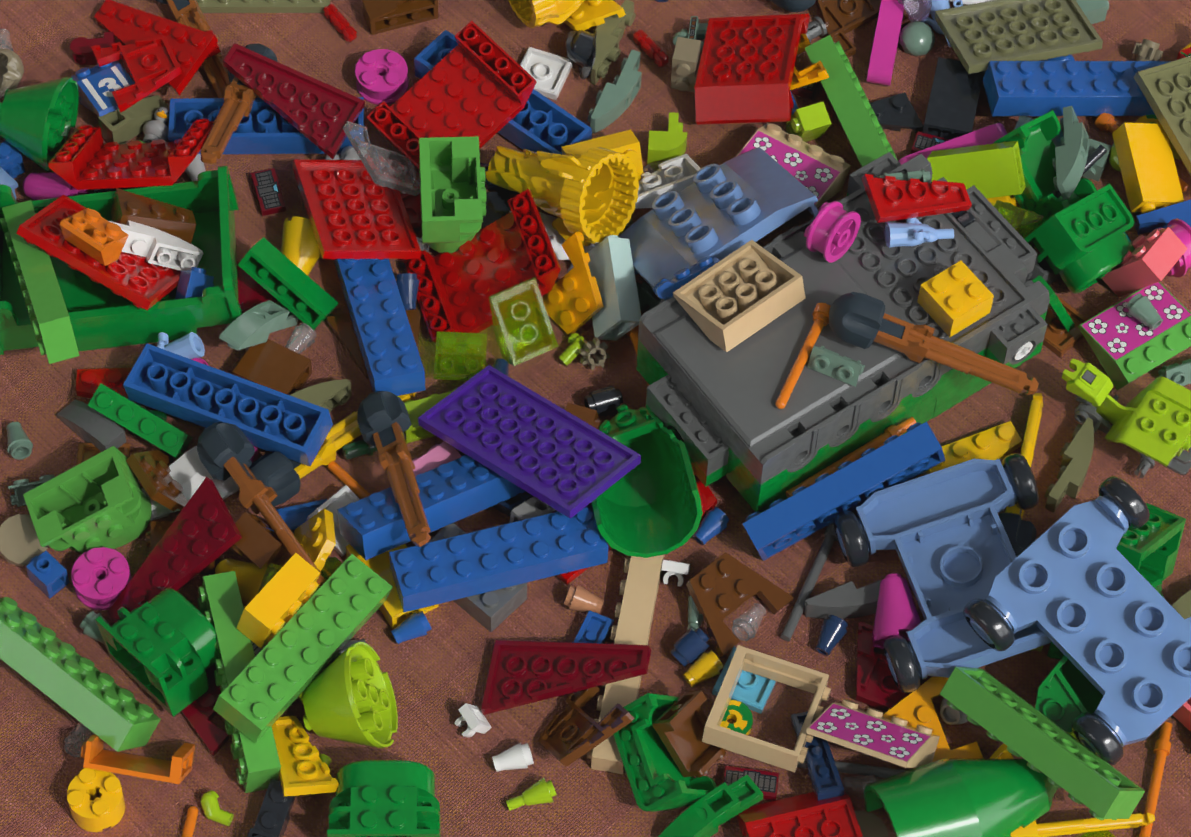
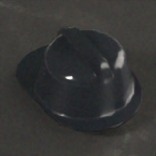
(582, 50)

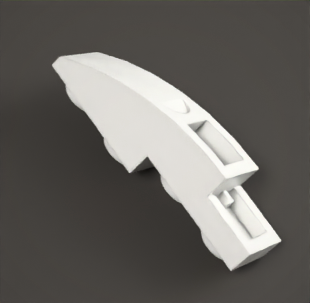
(160, 247)

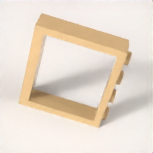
(779, 671)

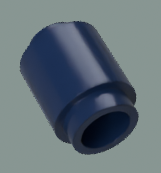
(690, 646)

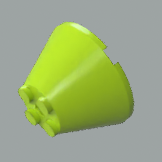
(352, 700)

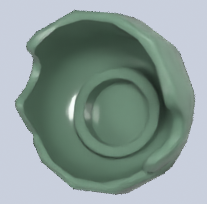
(916, 38)

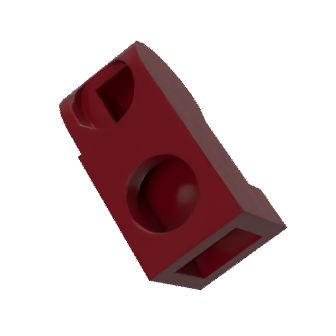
(82, 50)

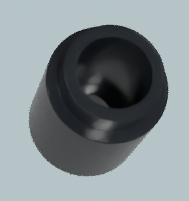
(604, 400)

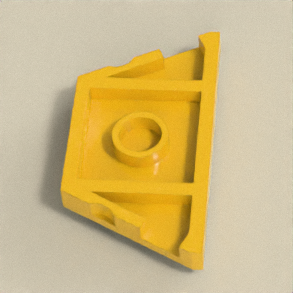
(593, 13)
(317, 537)

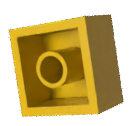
(955, 298)

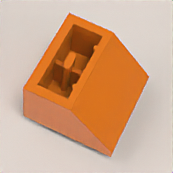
(94, 235)

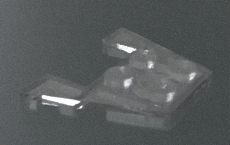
(383, 165)

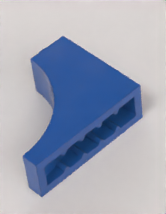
(1161, 217)

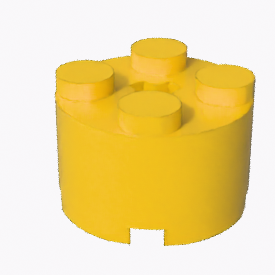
(95, 800)

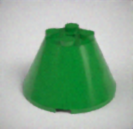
(39, 118)

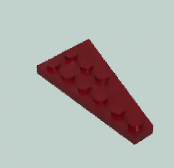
(544, 670)

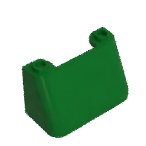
(1036, 158)
(648, 764)

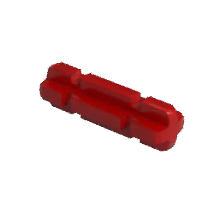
(340, 23)
(650, 48)

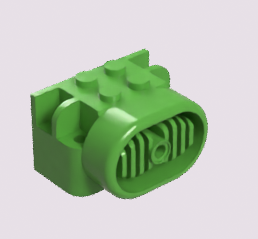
(451, 191)
(90, 505)

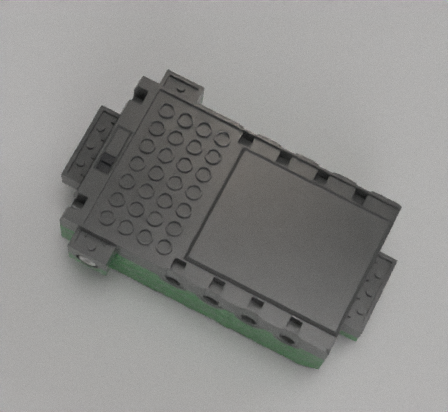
(727, 400)

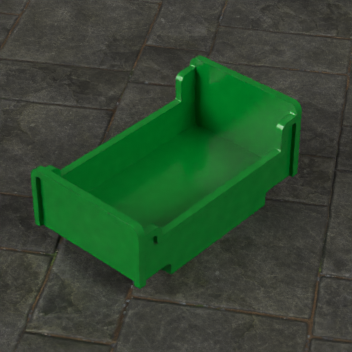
(111, 320)

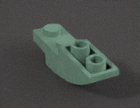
(617, 96)
(1072, 155)
(256, 325)

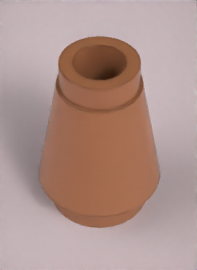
(582, 600)

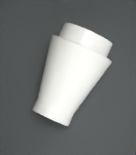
(514, 758)

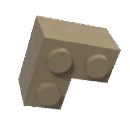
(685, 64)

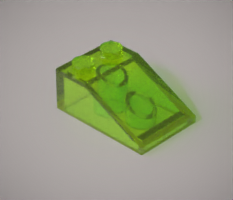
(521, 322)

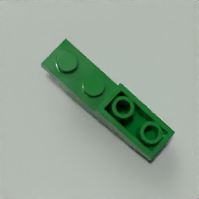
(715, 809)

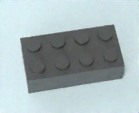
(490, 607)

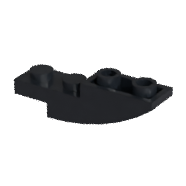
(274, 813)

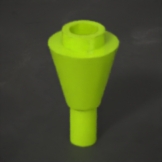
(538, 793)

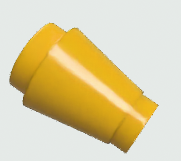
(703, 668)

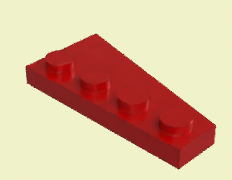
(90, 379)

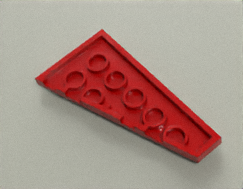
(187, 43)

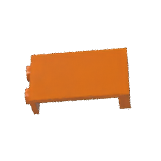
(139, 766)

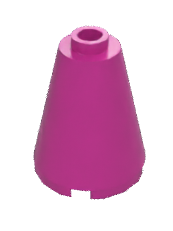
(48, 186)
(895, 610)

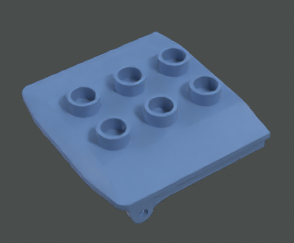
(715, 215)

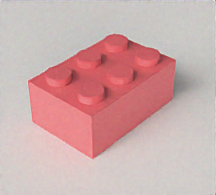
(1148, 263)

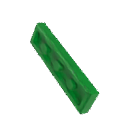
(1056, 306)

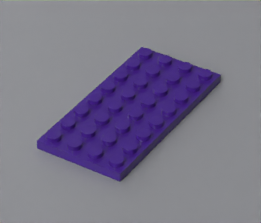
(529, 441)

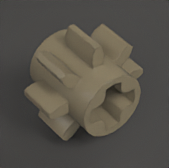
(1147, 51)
(590, 348)

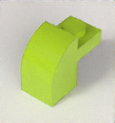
(667, 144)

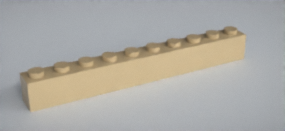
(633, 628)

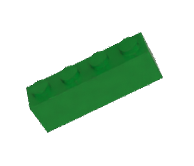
(288, 283)
(140, 421)

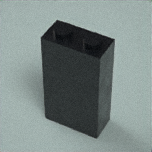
(952, 100)

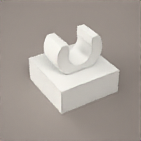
(675, 568)
(475, 720)

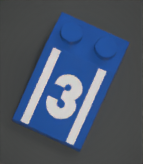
(97, 85)

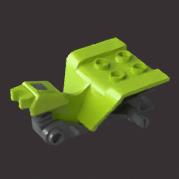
(1151, 423)

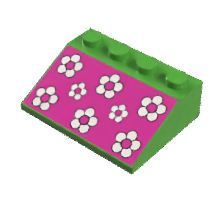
(1130, 347)

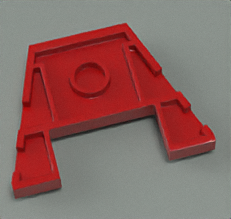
(149, 63)

